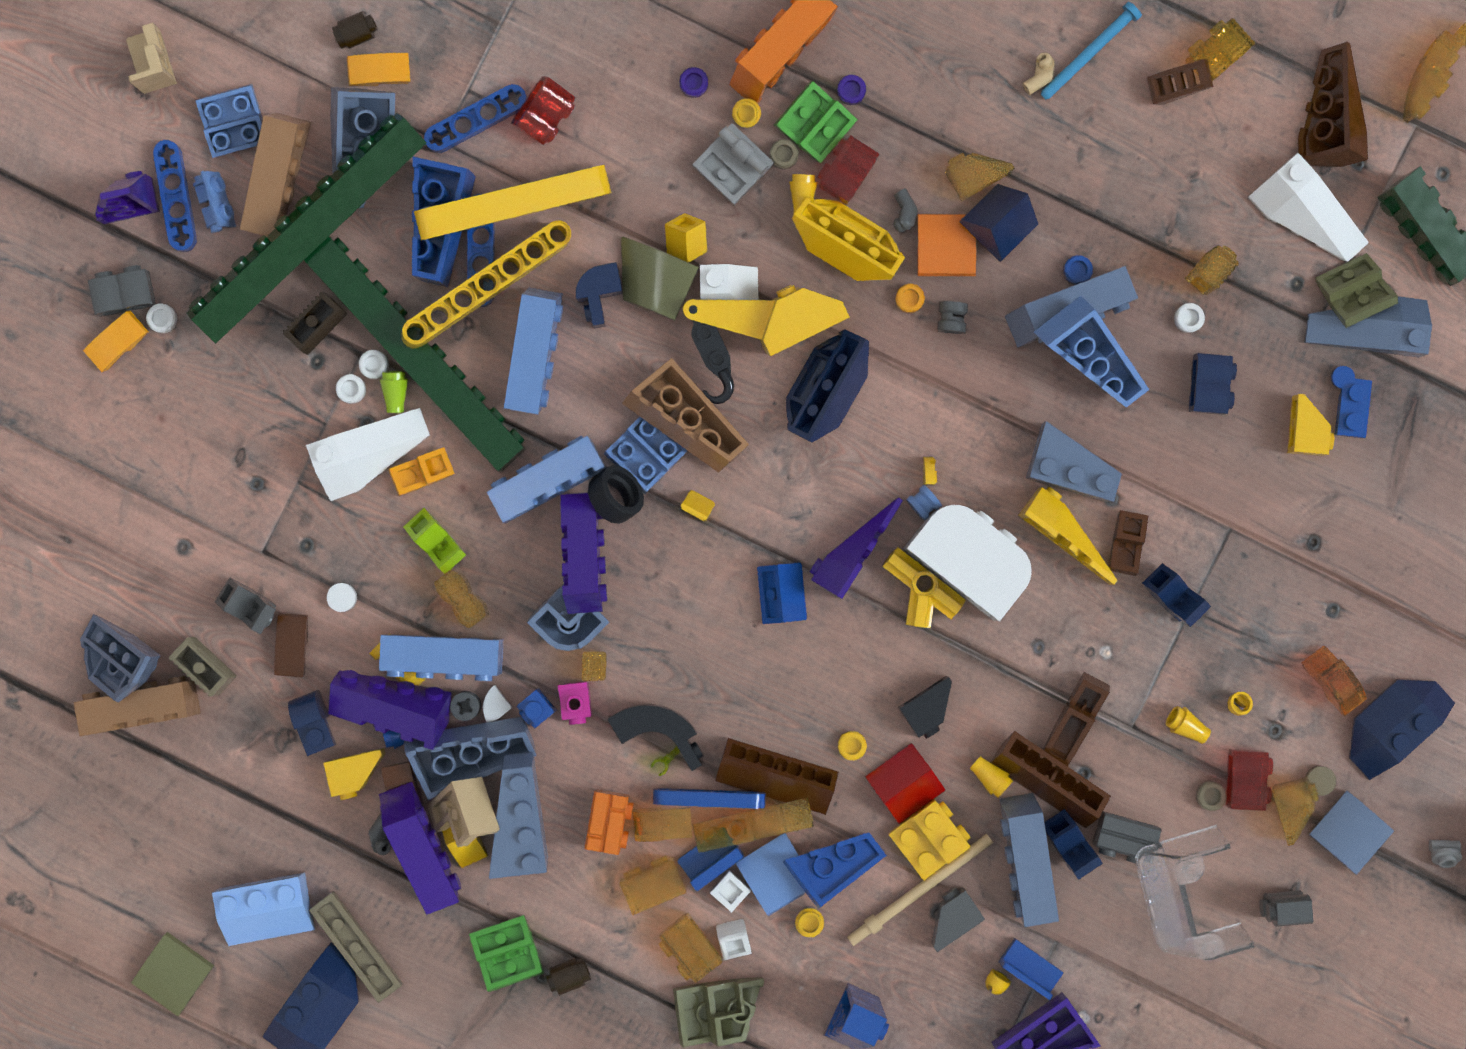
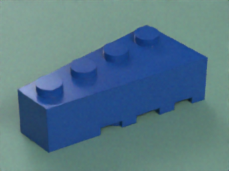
(435, 185)
(858, 1019)

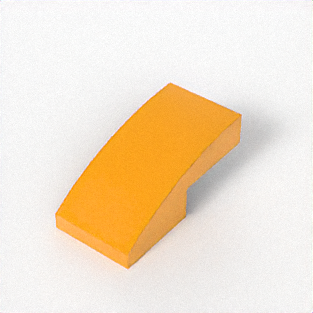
(378, 69)
(115, 341)
(421, 471)

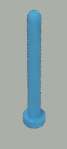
(1130, 13)

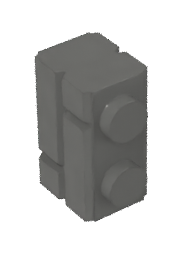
(1123, 835)

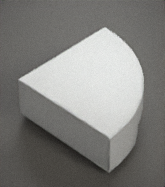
(495, 705)

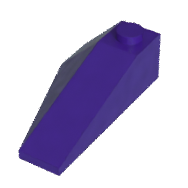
(127, 199)
(844, 562)

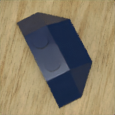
(827, 386)
(1397, 724)
(316, 1005)

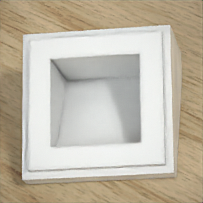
(733, 939)

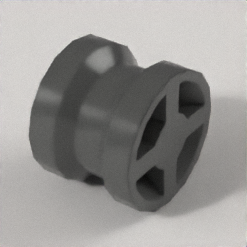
(468, 701)

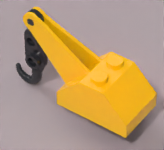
(775, 322)

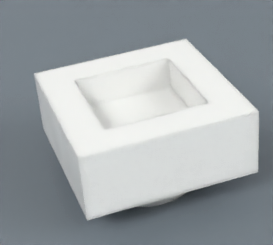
(730, 891)

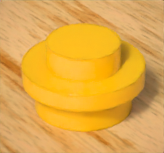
(746, 112)
(809, 922)

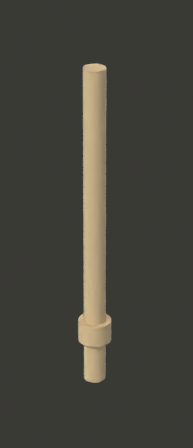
(874, 923)

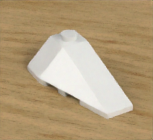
(1306, 206)
(359, 455)

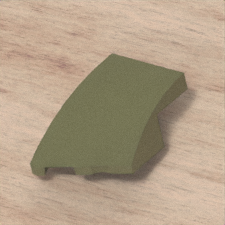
(654, 278)
(716, 1011)

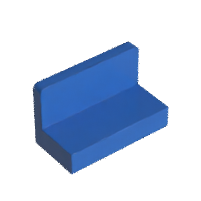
(782, 593)
(708, 865)
(1031, 968)

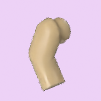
(1043, 73)

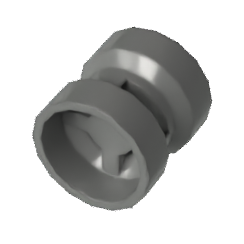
(952, 317)

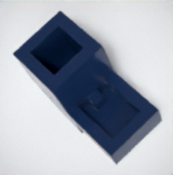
(595, 284)
(1175, 595)
(309, 717)
(1071, 844)

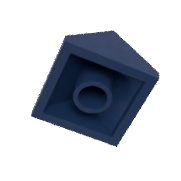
(1001, 220)

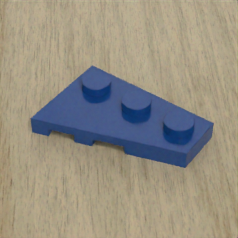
(834, 867)

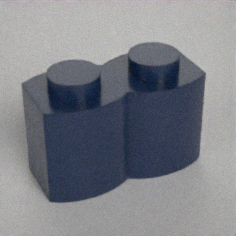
(1211, 384)

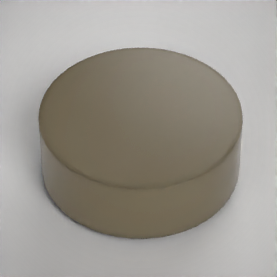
(784, 154)
(1323, 778)
(1211, 796)

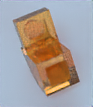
(1336, 680)

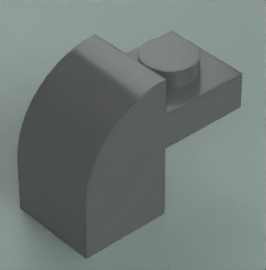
(246, 605)

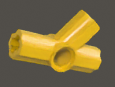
(922, 602)

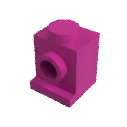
(576, 690)

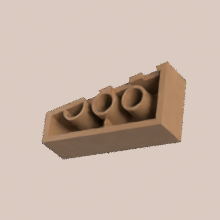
(274, 172)
(686, 415)
(139, 708)

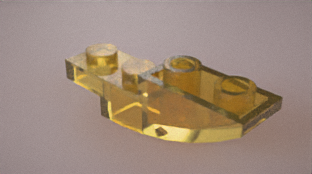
(1433, 73)
(752, 825)

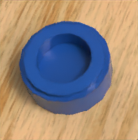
(1077, 269)

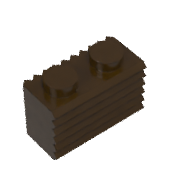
(314, 323)

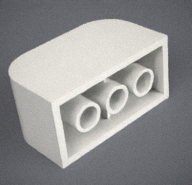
(972, 558)

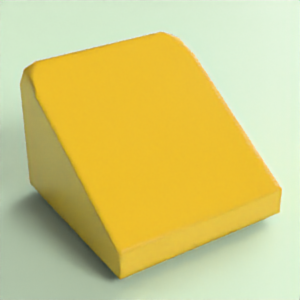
(697, 505)

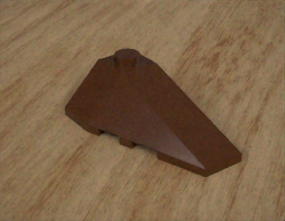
(1335, 119)

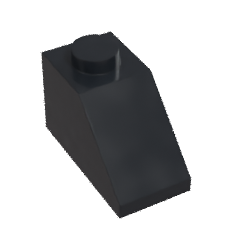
(927, 708)

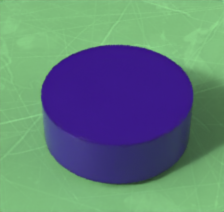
(693, 82)
(851, 89)

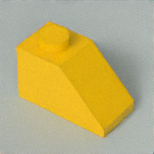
(1308, 429)
(351, 772)

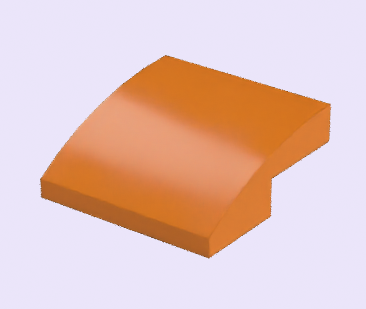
(944, 246)

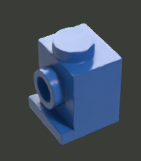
(536, 708)

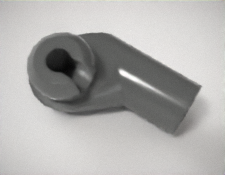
(908, 211)
(378, 838)

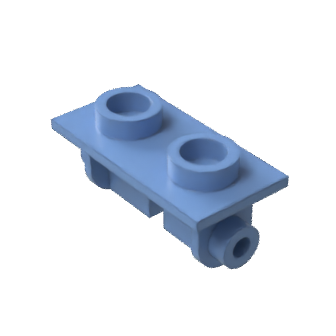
(211, 188)

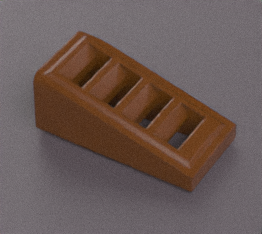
(1162, 88)

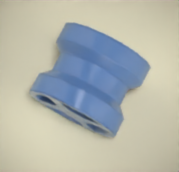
(924, 502)

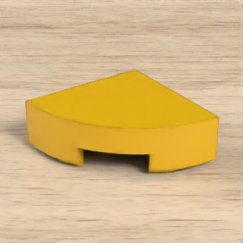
(929, 472)

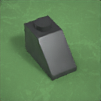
(954, 917)

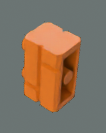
(608, 821)

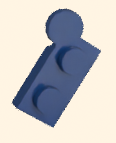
(1352, 403)

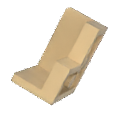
(150, 60)
(465, 809)

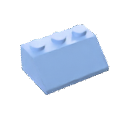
(263, 909)

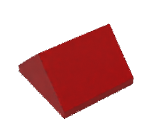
(905, 783)

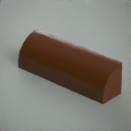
(776, 775)
(1051, 779)

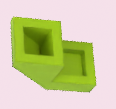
(434, 540)

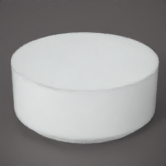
(161, 318)
(1189, 318)
(373, 363)
(350, 388)
(341, 597)

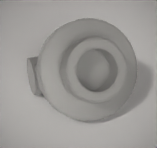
(1445, 852)

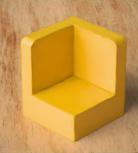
(686, 237)

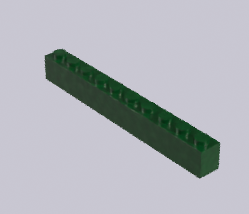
(305, 227)
(423, 364)

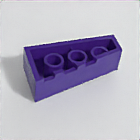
(581, 554)
(391, 705)
(418, 848)

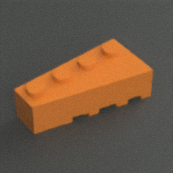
(780, 46)

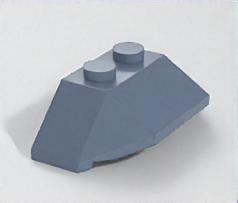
(116, 658)

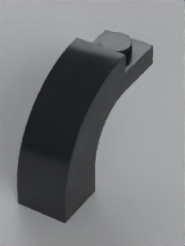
(661, 719)

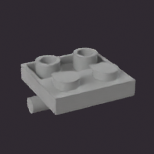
(733, 164)

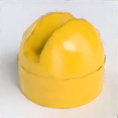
(1243, 700)
(997, 982)

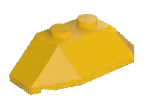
(847, 240)

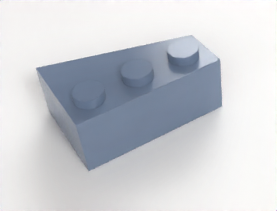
(1071, 467)

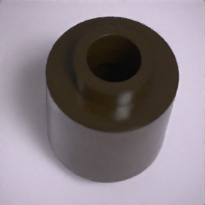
(354, 30)
(568, 976)

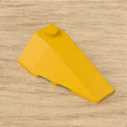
(1057, 523)

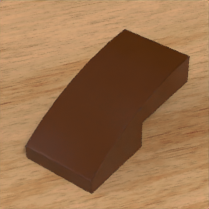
(1128, 542)
(291, 645)

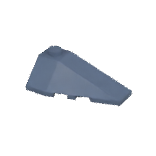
(355, 116)
(1396, 330)

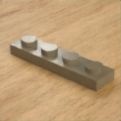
(356, 947)

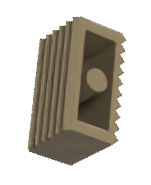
(202, 666)

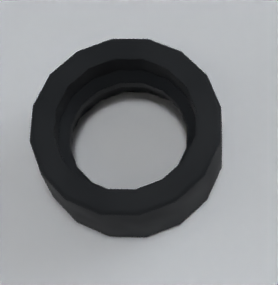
(603, 500)

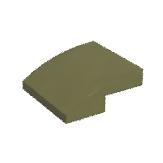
(1356, 290)
(172, 974)

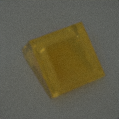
(593, 666)

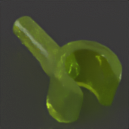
(666, 760)

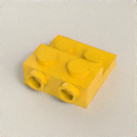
(930, 838)

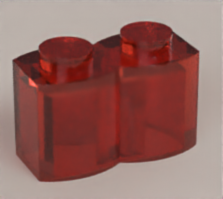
(544, 110)
(848, 169)
(1248, 779)

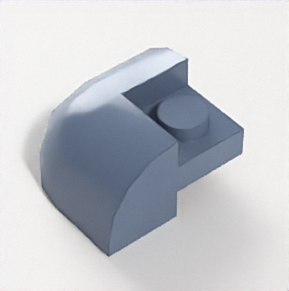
(563, 629)

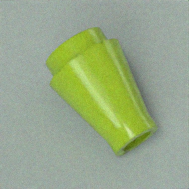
(394, 390)

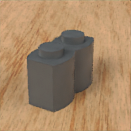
(121, 292)
(1287, 908)

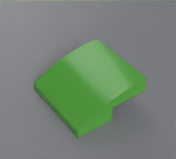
(815, 122)
(506, 953)

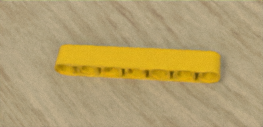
(512, 202)
(494, 272)

